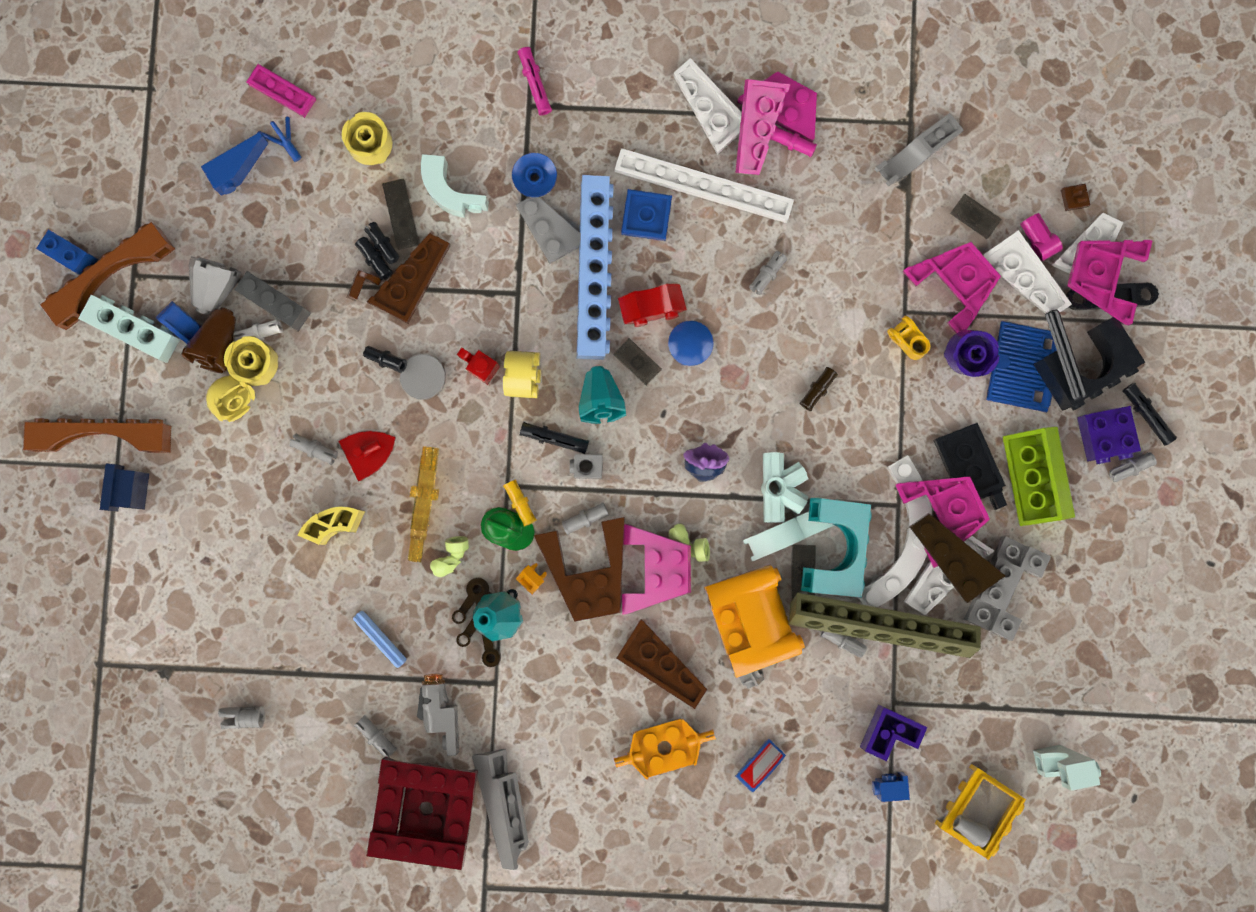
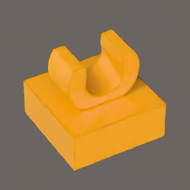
(530, 579)

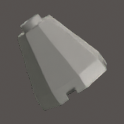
(210, 283)

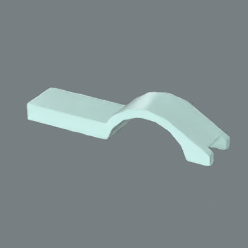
(784, 535)

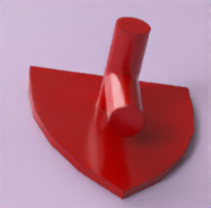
(367, 451)

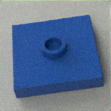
(646, 215)

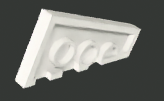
(1026, 273)

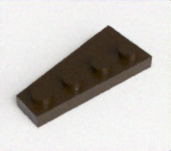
(957, 560)

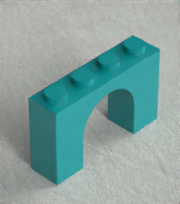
(848, 576)

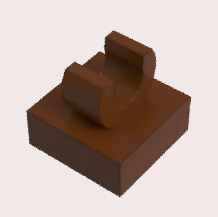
(1075, 197)

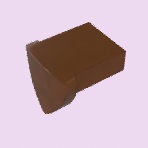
(358, 282)

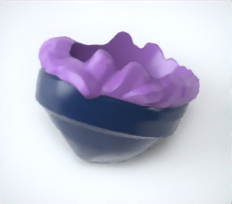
(705, 462)

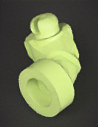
(457, 547)
(699, 549)

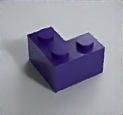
(887, 728)

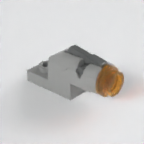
(435, 713)

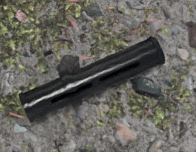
(1151, 416)
(552, 437)

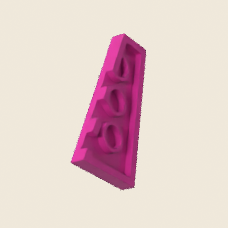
(759, 114)

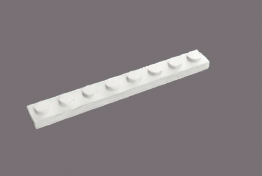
(704, 185)

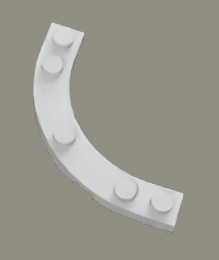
(913, 552)

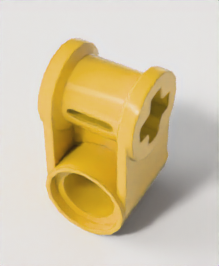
(908, 337)

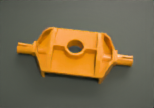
(684, 748)

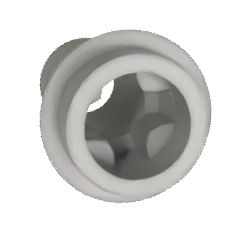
(974, 831)

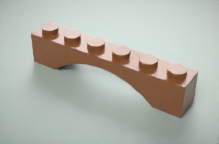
(68, 303)
(53, 436)

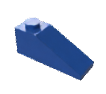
(233, 166)

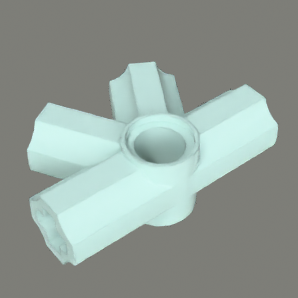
(786, 480)

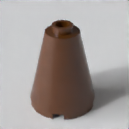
(211, 341)

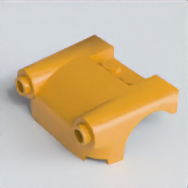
(753, 620)

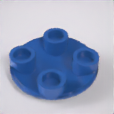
(690, 343)

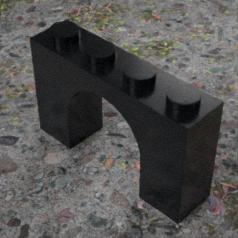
(1118, 359)

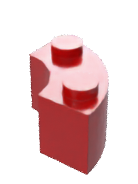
(652, 304)

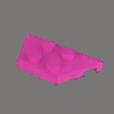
(798, 109)

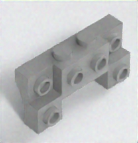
(990, 606)

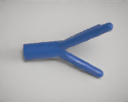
(285, 141)

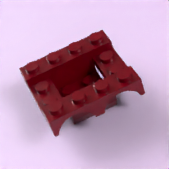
(422, 838)

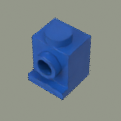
(891, 787)

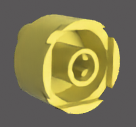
(362, 127)
(246, 349)
(521, 374)

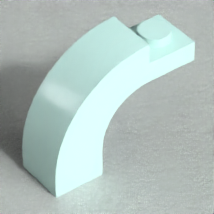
(434, 178)

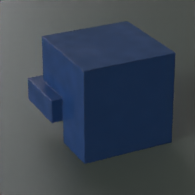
(123, 488)

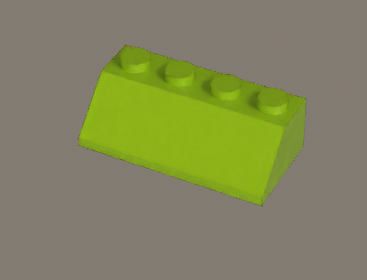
(1038, 476)

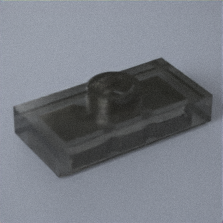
(975, 216)
(637, 362)

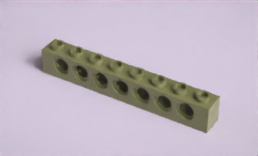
(884, 625)

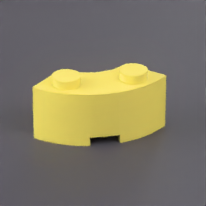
(330, 522)

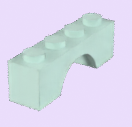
(1073, 768)

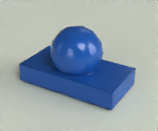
(178, 322)

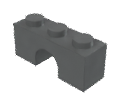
(272, 301)

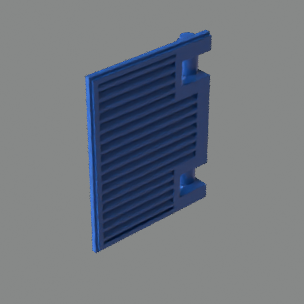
(1015, 376)

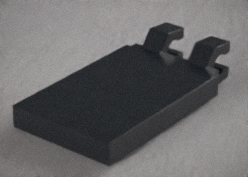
(968, 455)

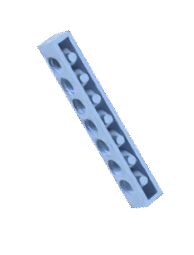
(592, 187)

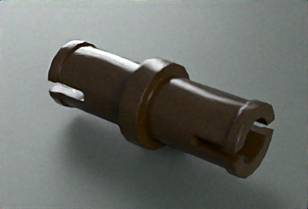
(818, 389)

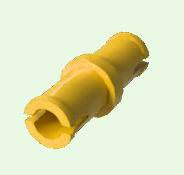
(520, 503)

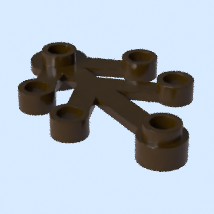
(470, 629)

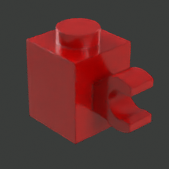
(479, 365)

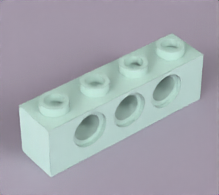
(97, 312)

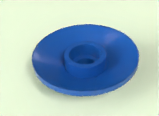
(531, 165)

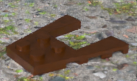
(594, 591)

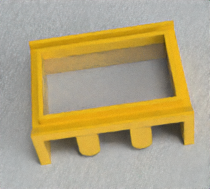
(985, 802)

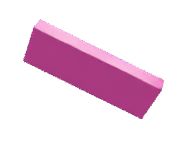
(281, 90)

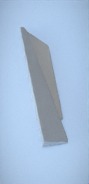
(503, 805)

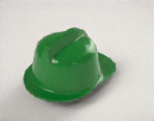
(506, 529)

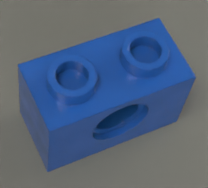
(65, 252)

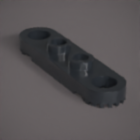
(1127, 292)

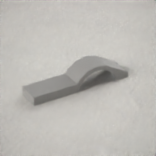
(920, 149)

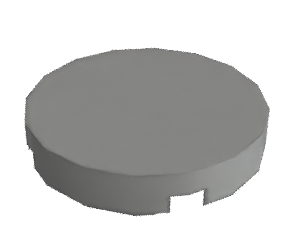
(423, 377)

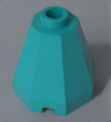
(600, 397)
(497, 616)

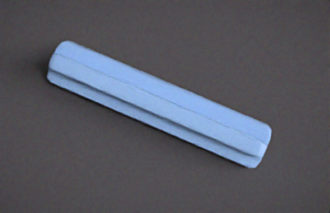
(379, 639)

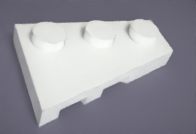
(1101, 229)

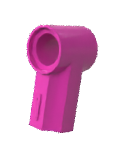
(1042, 240)

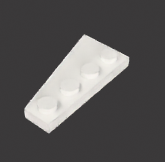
(710, 105)
(933, 583)

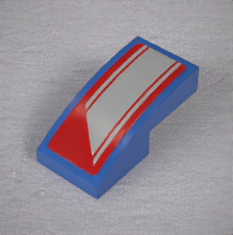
(760, 766)

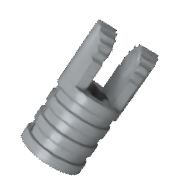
(244, 717)

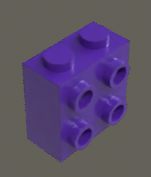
(1109, 435)

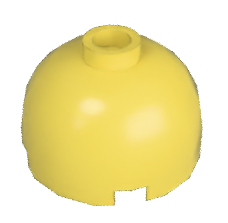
(229, 398)

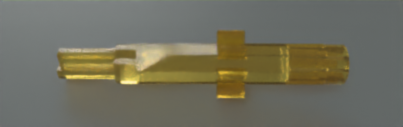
(423, 494)

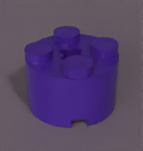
(982, 346)

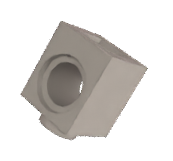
(595, 473)

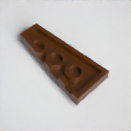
(409, 283)
(656, 662)

